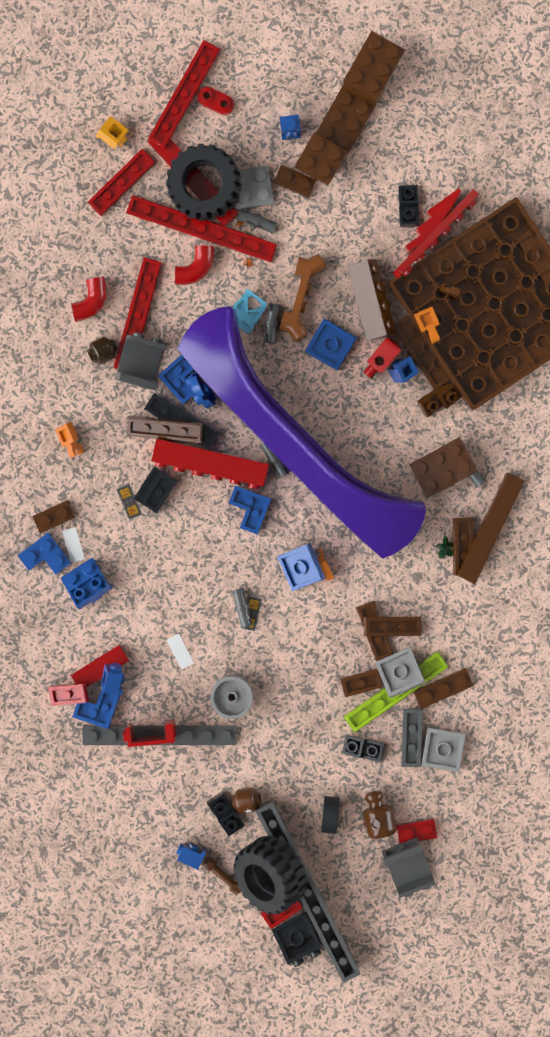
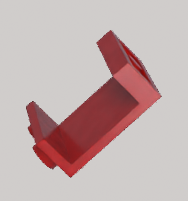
(170, 737)

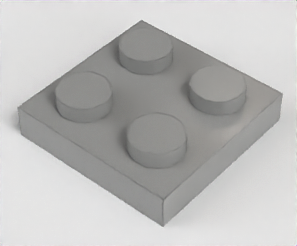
(255, 189)
(400, 672)
(443, 749)

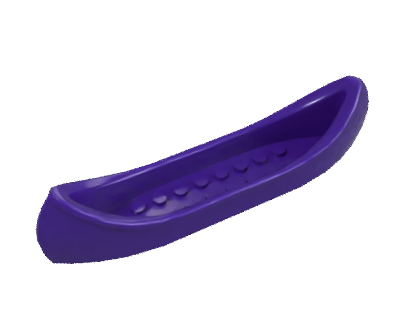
(218, 356)

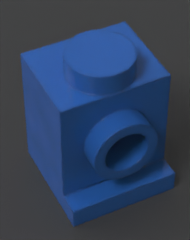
(290, 127)
(402, 370)
(112, 678)
(190, 854)

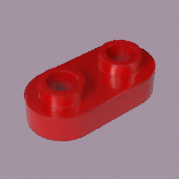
(215, 101)

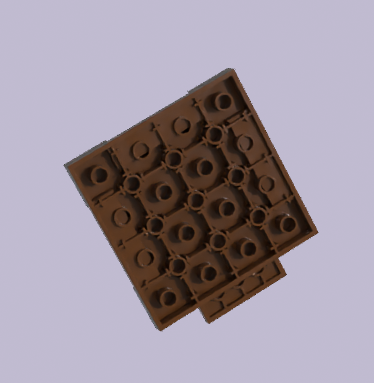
(502, 313)

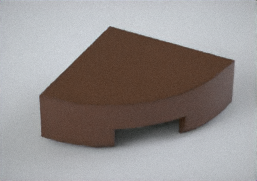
(452, 291)

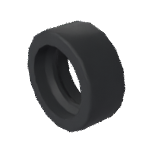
(330, 815)

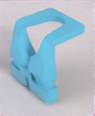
(246, 317)

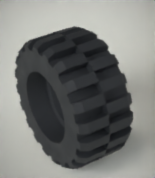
(190, 160)
(270, 875)

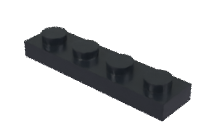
(164, 410)

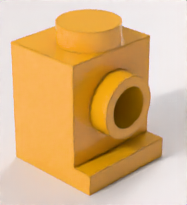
(110, 127)

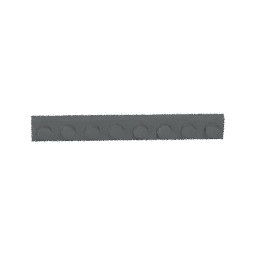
(185, 734)

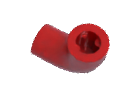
(198, 268)
(93, 302)

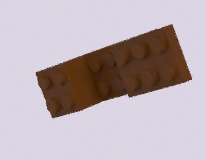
(350, 109)

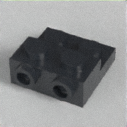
(298, 940)

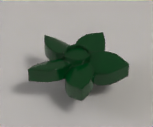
(444, 548)

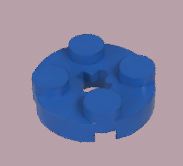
(203, 392)

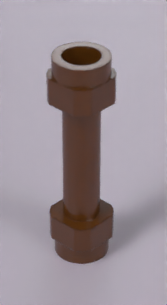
(210, 865)

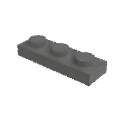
(411, 737)

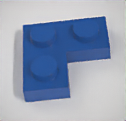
(175, 379)
(255, 507)
(47, 550)
(98, 714)

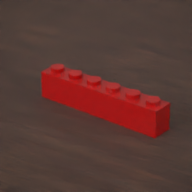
(209, 462)

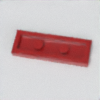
(93, 671)

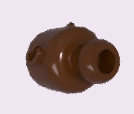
(379, 817)

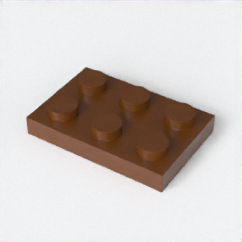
(443, 467)

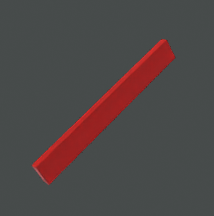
(203, 230)

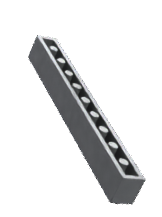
(312, 899)

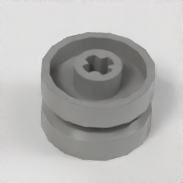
(234, 685)

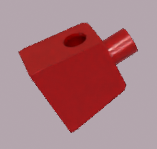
(388, 350)

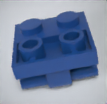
(86, 583)

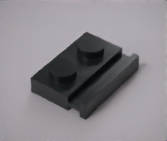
(155, 490)

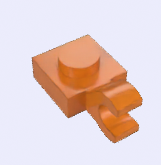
(427, 322)
(68, 438)
(325, 568)

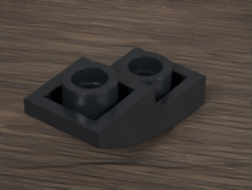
(408, 206)
(363, 748)
(225, 813)

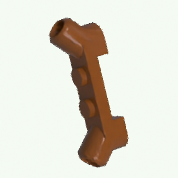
(305, 270)

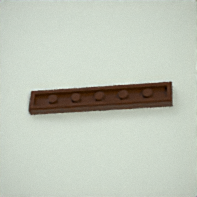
(490, 528)

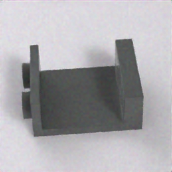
(140, 361)
(408, 867)

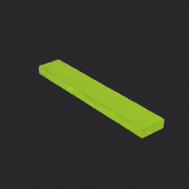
(381, 701)

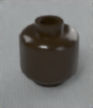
(102, 350)

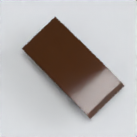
(442, 396)

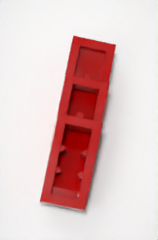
(436, 215)

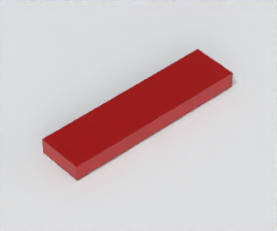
(121, 182)

